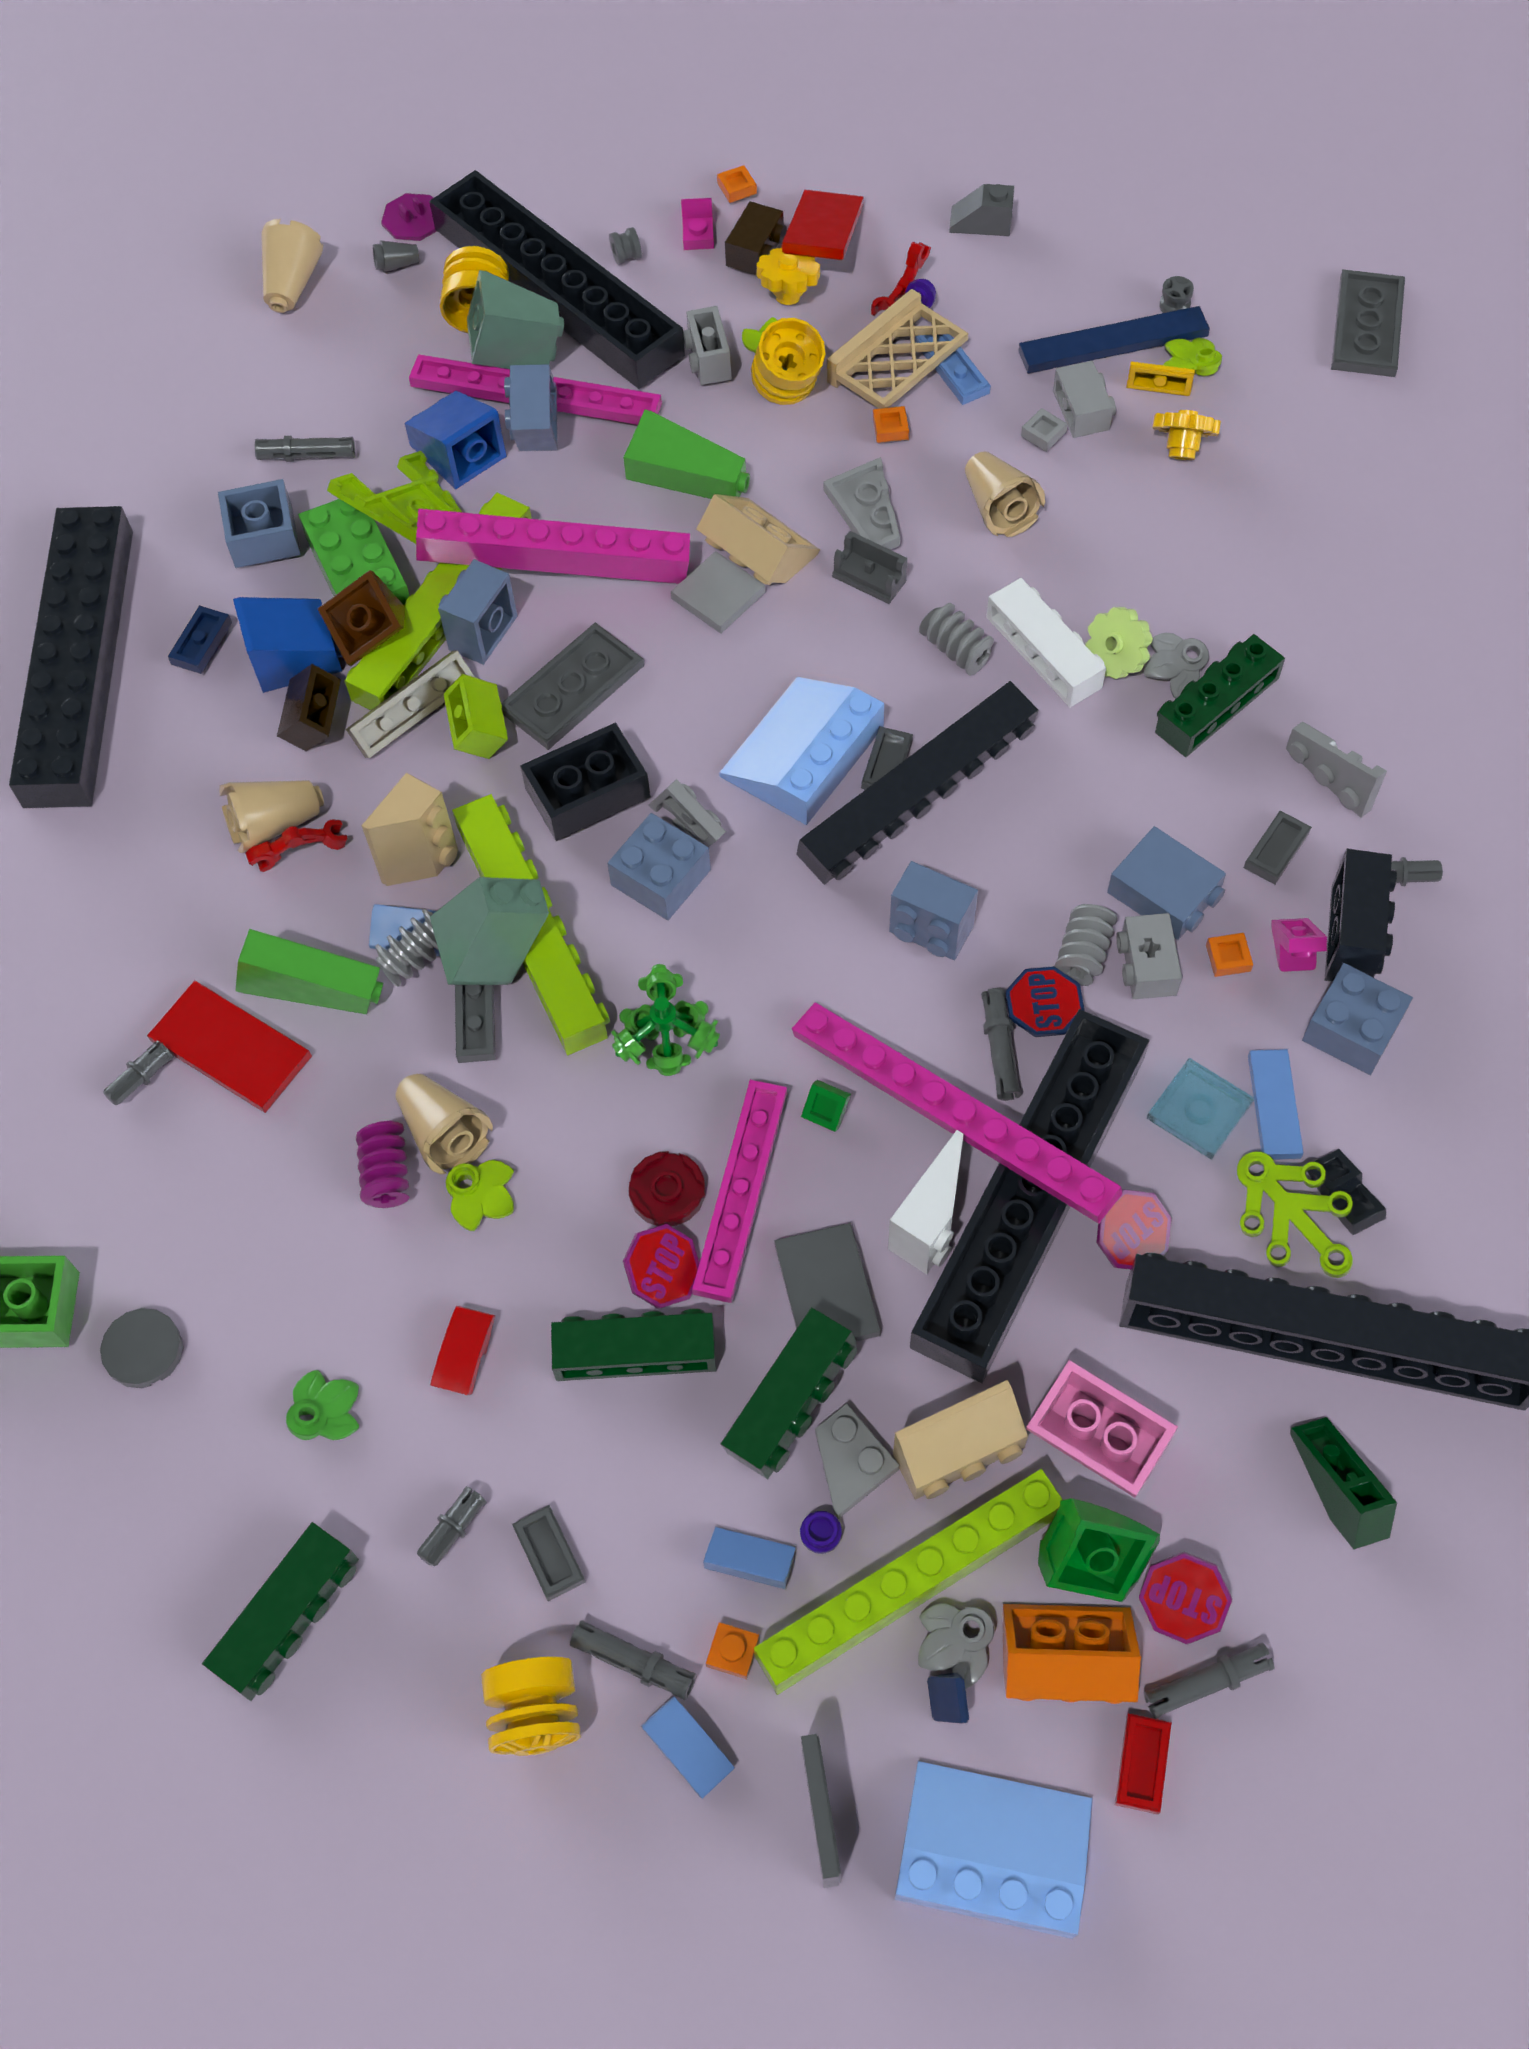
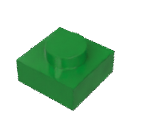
(825, 1105)

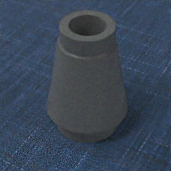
(394, 255)

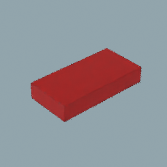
(1143, 1764)

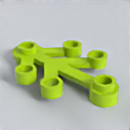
(1290, 1207)

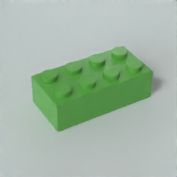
(348, 546)
(36, 1301)

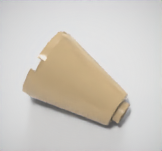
(287, 262)
(1003, 494)
(267, 808)
(442, 1123)

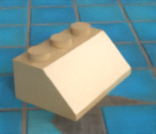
(755, 539)
(410, 833)
(960, 1441)

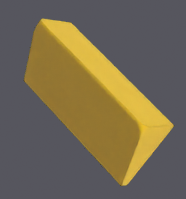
(1160, 378)

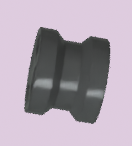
(625, 245)
(1176, 294)

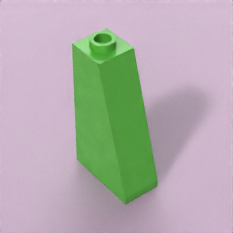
(682, 460)
(305, 975)

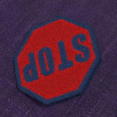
(1044, 1001)

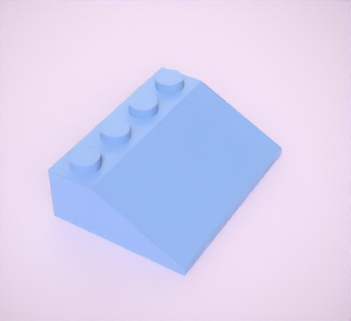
(805, 746)
(995, 1850)

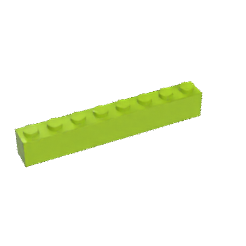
(410, 649)
(550, 961)
(907, 1582)

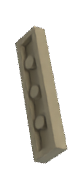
(407, 705)

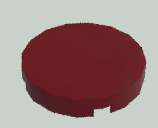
(666, 1189)

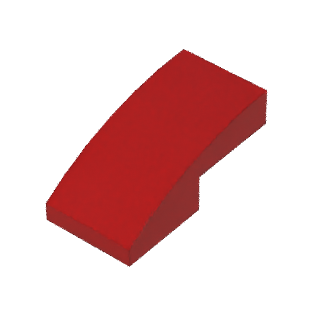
(462, 1350)

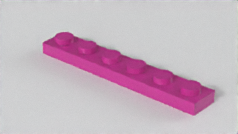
(740, 1191)

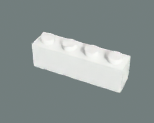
(1046, 642)

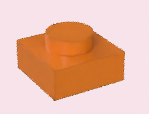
(736, 183)
(890, 424)
(1229, 954)
(732, 1650)

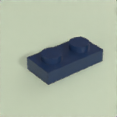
(200, 639)

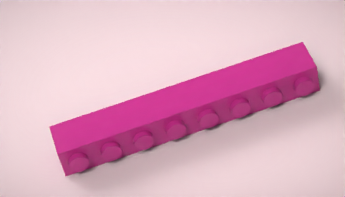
(552, 546)

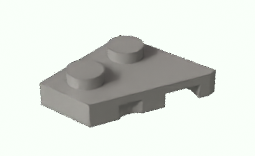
(689, 813)
(851, 1459)

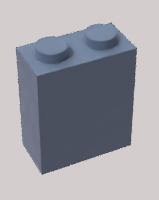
(1167, 878)

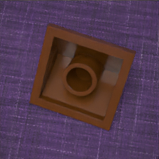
(363, 616)

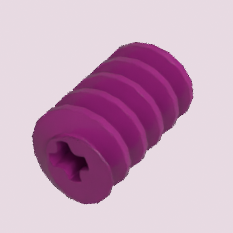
(381, 1165)

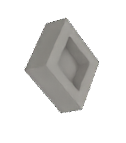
(1044, 429)

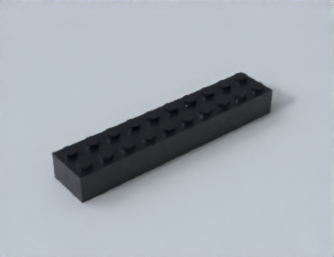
(593, 302)
(72, 659)
(1016, 1218)
(1328, 1330)

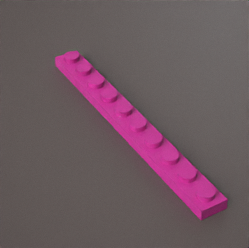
(956, 1110)

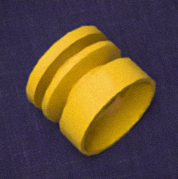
(460, 279)
(789, 345)
(529, 1694)

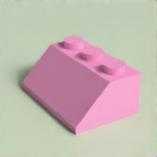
(1102, 1428)

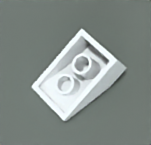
(923, 1221)

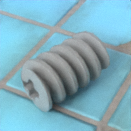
(957, 638)
(1086, 942)
(408, 950)

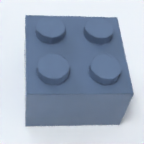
(532, 407)
(258, 523)
(478, 611)
(659, 866)
(932, 911)
(1357, 1019)

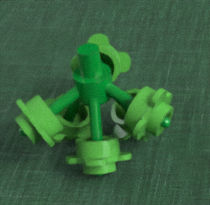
(663, 1017)

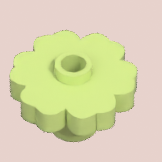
(1120, 641)

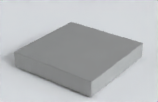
(718, 592)

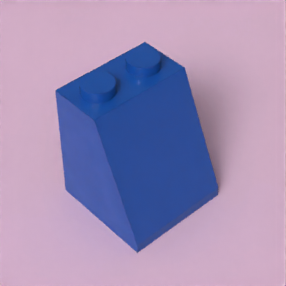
(458, 437)
(285, 638)

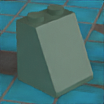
(511, 324)
(489, 930)

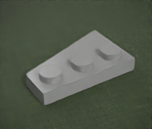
(865, 503)
(1340, 772)

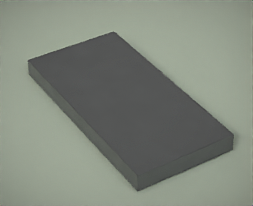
(1368, 323)
(571, 685)

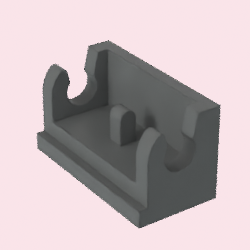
(870, 567)

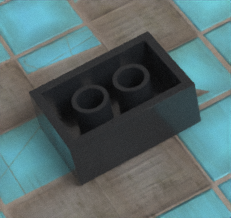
(585, 781)
(1360, 913)

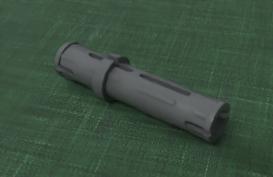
(297, 448)
(1000, 1039)
(642, 1664)
(1209, 1680)

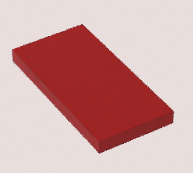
(823, 225)
(230, 1046)

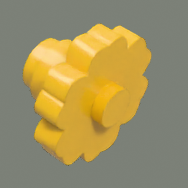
(787, 275)
(1185, 431)

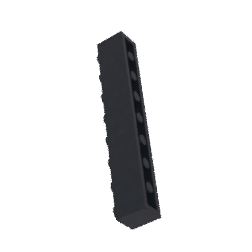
(916, 783)

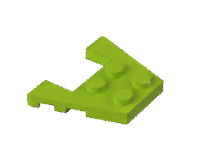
(400, 505)

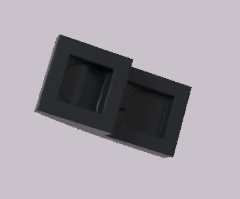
(1346, 1177)

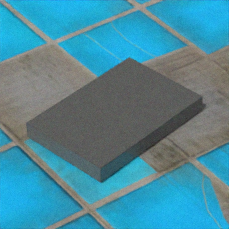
(827, 1274)
(821, 1811)

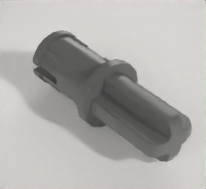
(1417, 871)
(138, 1072)
(451, 1526)

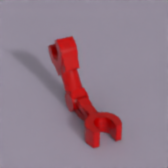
(916, 257)
(269, 853)

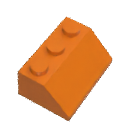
(1070, 1653)

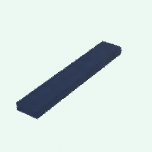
(1112, 339)

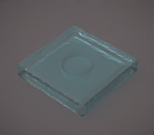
(1200, 1108)

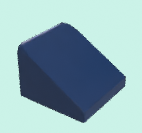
(948, 1698)

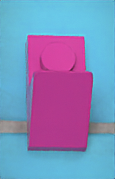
(697, 223)
(1297, 943)

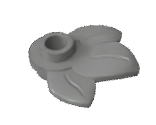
(1172, 662)
(950, 1645)

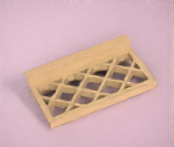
(878, 339)

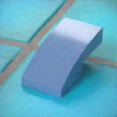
(687, 1747)

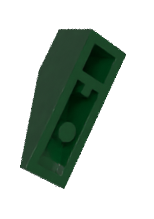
(1345, 1484)

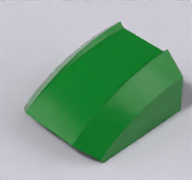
(1095, 1551)

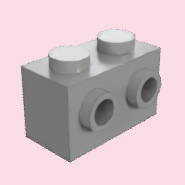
(708, 344)

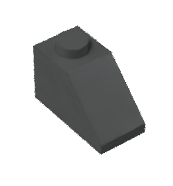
(984, 211)

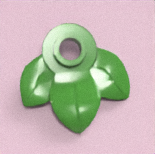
(328, 1405)

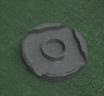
(141, 1348)

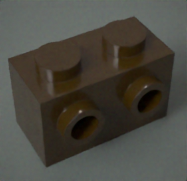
(754, 235)
(309, 707)

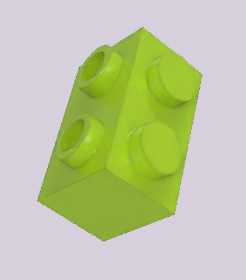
(475, 716)

